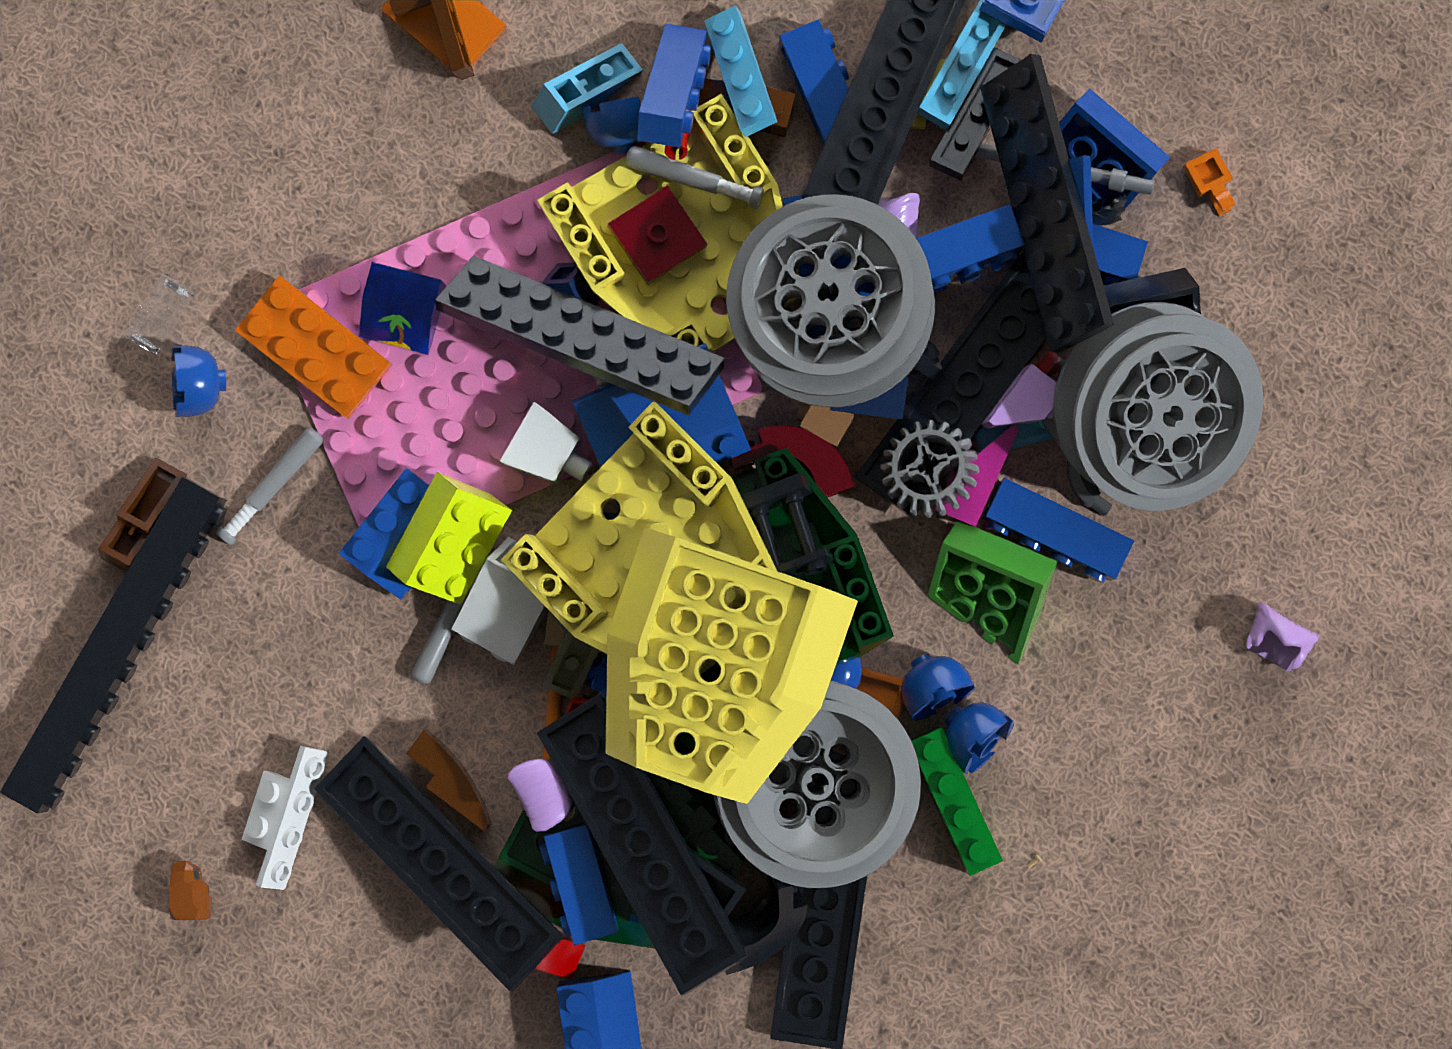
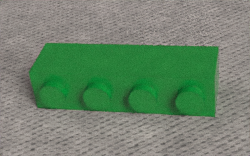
(955, 802)

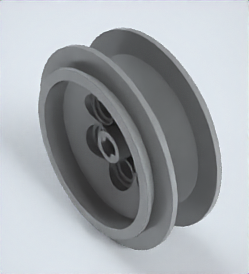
(842, 364)
(1115, 372)
(863, 827)

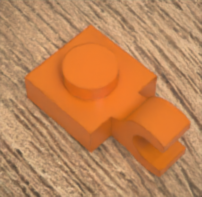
(1209, 176)

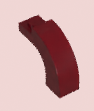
(812, 452)

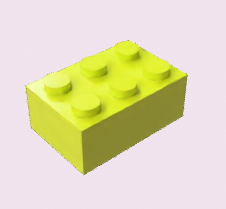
(448, 538)

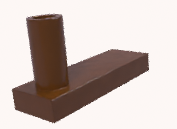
(449, 30)

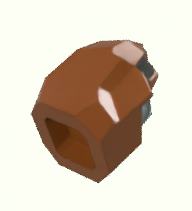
(188, 893)

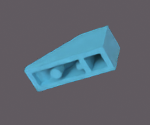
(586, 85)

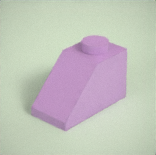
(1025, 401)

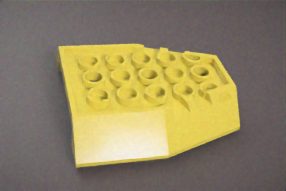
(682, 297)
(661, 485)
(771, 656)

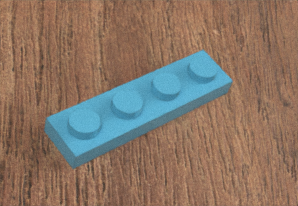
(961, 68)
(740, 71)

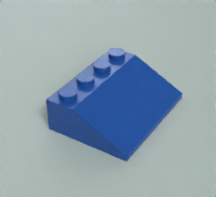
(612, 410)

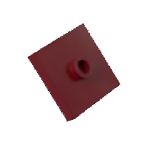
(657, 235)

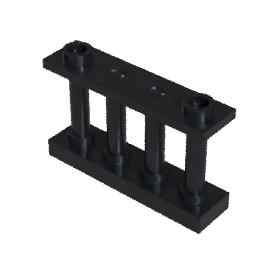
(790, 494)

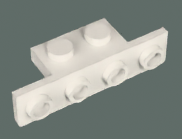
(282, 814)

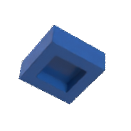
(598, 673)

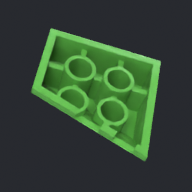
(992, 584)

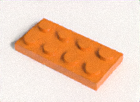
(313, 347)

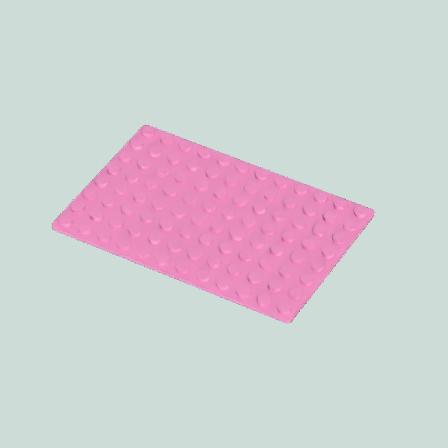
(474, 388)

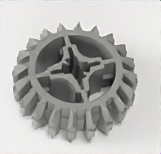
(913, 471)

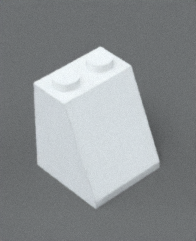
(500, 610)

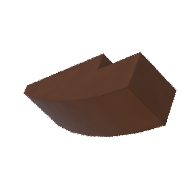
(139, 514)
(450, 778)

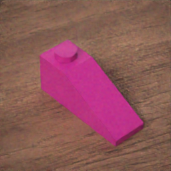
(990, 463)

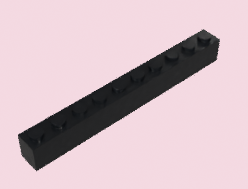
(113, 647)

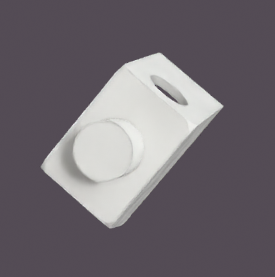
(545, 448)

